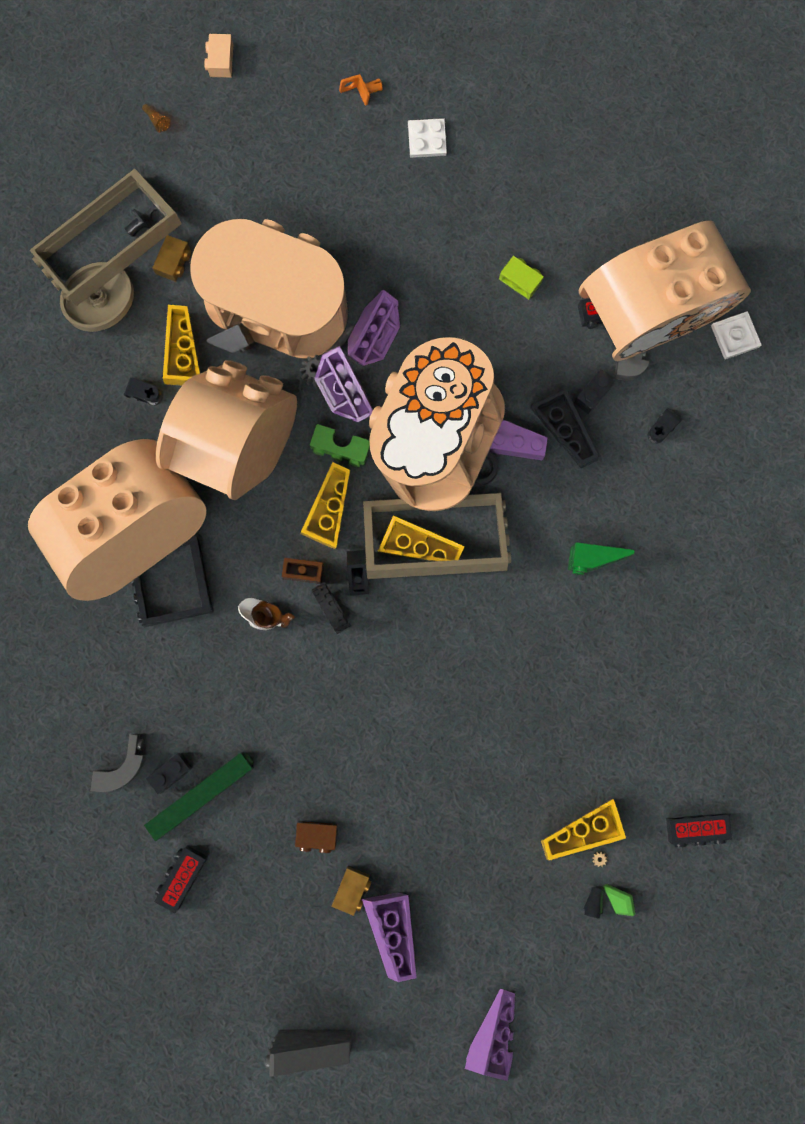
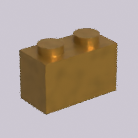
(172, 258)
(350, 891)

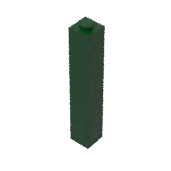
(199, 796)

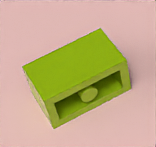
(521, 277)

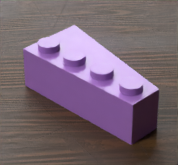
(518, 442)
(393, 934)

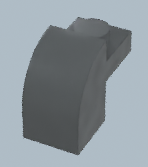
(631, 368)

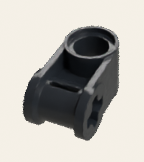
(141, 391)
(665, 424)

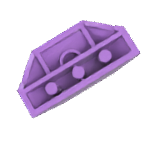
(374, 330)
(341, 386)

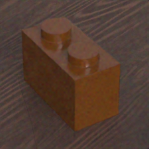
(302, 570)
(316, 836)

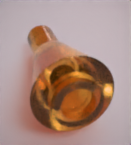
(158, 120)

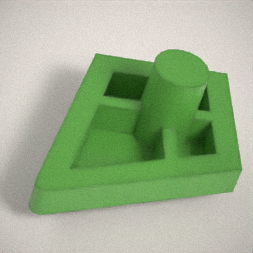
(620, 901)

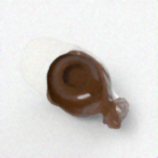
(263, 614)

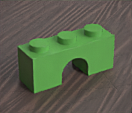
(355, 452)

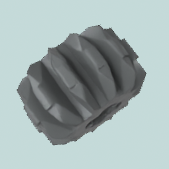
(307, 371)

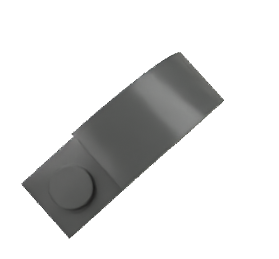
(111, 780)

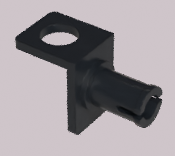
(142, 220)

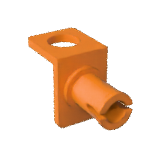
(364, 89)

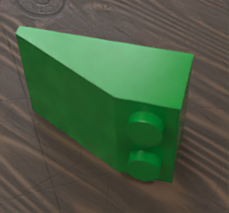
(590, 557)

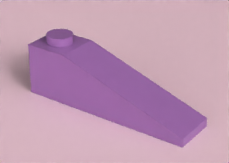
(489, 1049)

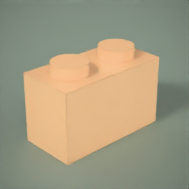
(219, 55)

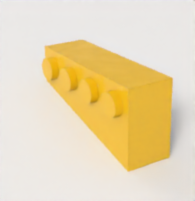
(180, 351)
(328, 508)
(415, 542)
(589, 831)

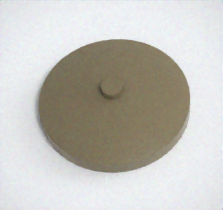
(104, 306)

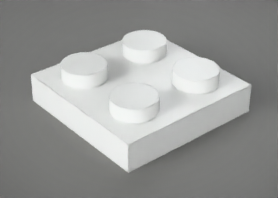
(427, 138)
(736, 335)

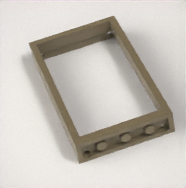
(88, 216)
(436, 567)

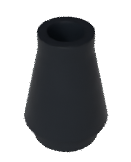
(594, 903)

